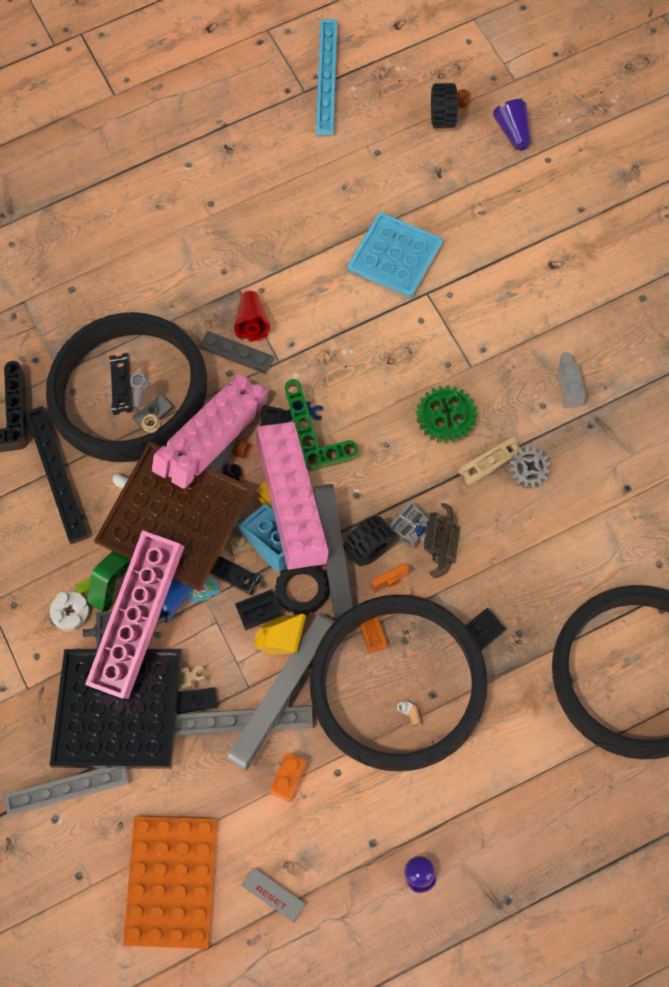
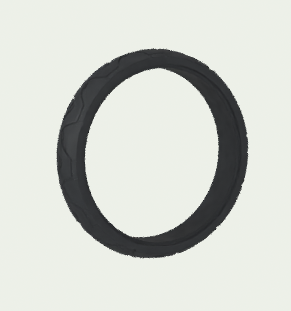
(97, 333)
(405, 605)
(572, 707)

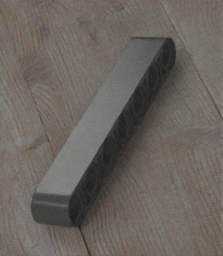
(336, 561)

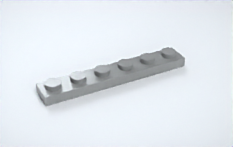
(64, 789)

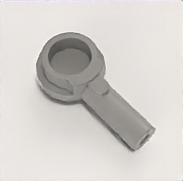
(138, 382)

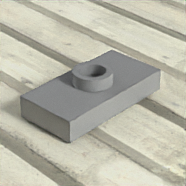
(158, 407)

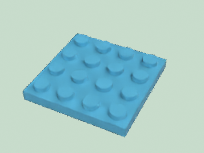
(395, 254)

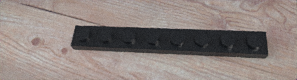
(56, 475)

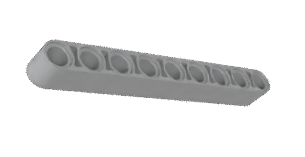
(278, 696)

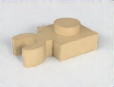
(188, 678)

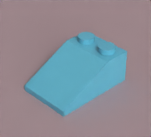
(263, 535)

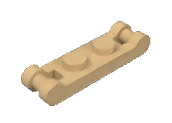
(489, 461)

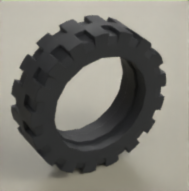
(306, 607)

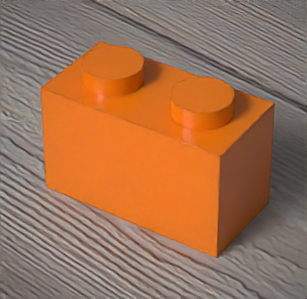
(288, 777)

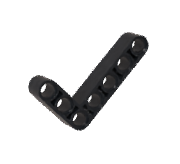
(14, 413)

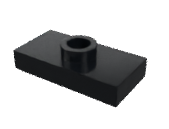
(197, 700)

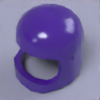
(420, 873)

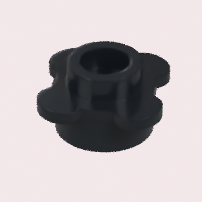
(232, 471)

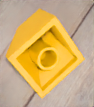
(280, 635)

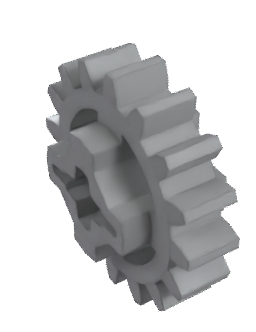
(523, 463)

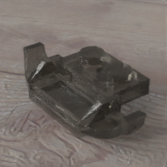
(442, 540)

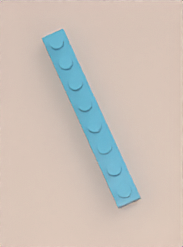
(326, 77)

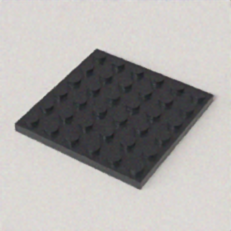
(112, 731)

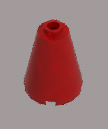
(251, 318)

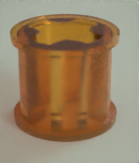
(463, 98)
(241, 448)

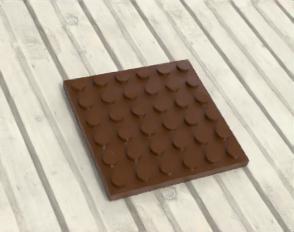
(195, 516)

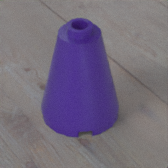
(514, 123)

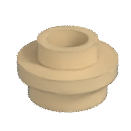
(148, 419)

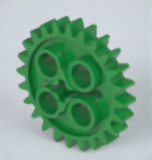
(429, 417)

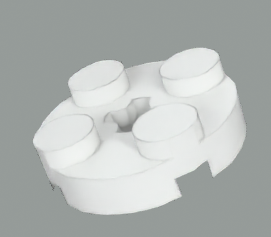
(74, 620)

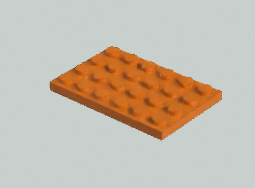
(170, 883)

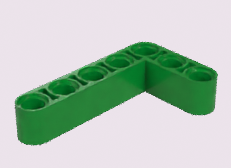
(308, 433)
(104, 580)

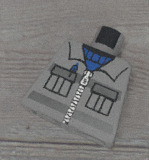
(410, 526)

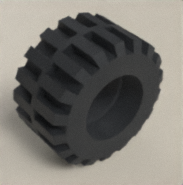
(444, 105)
(369, 540)

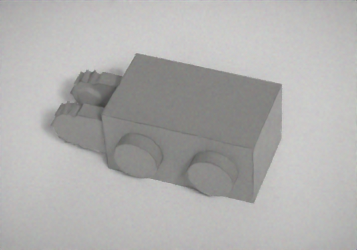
(570, 382)

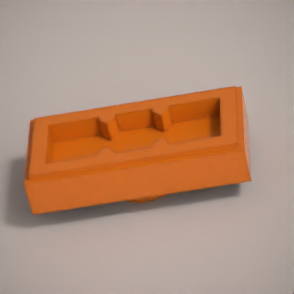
(390, 578)
(373, 635)

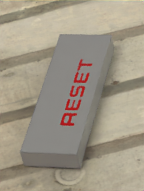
(273, 895)

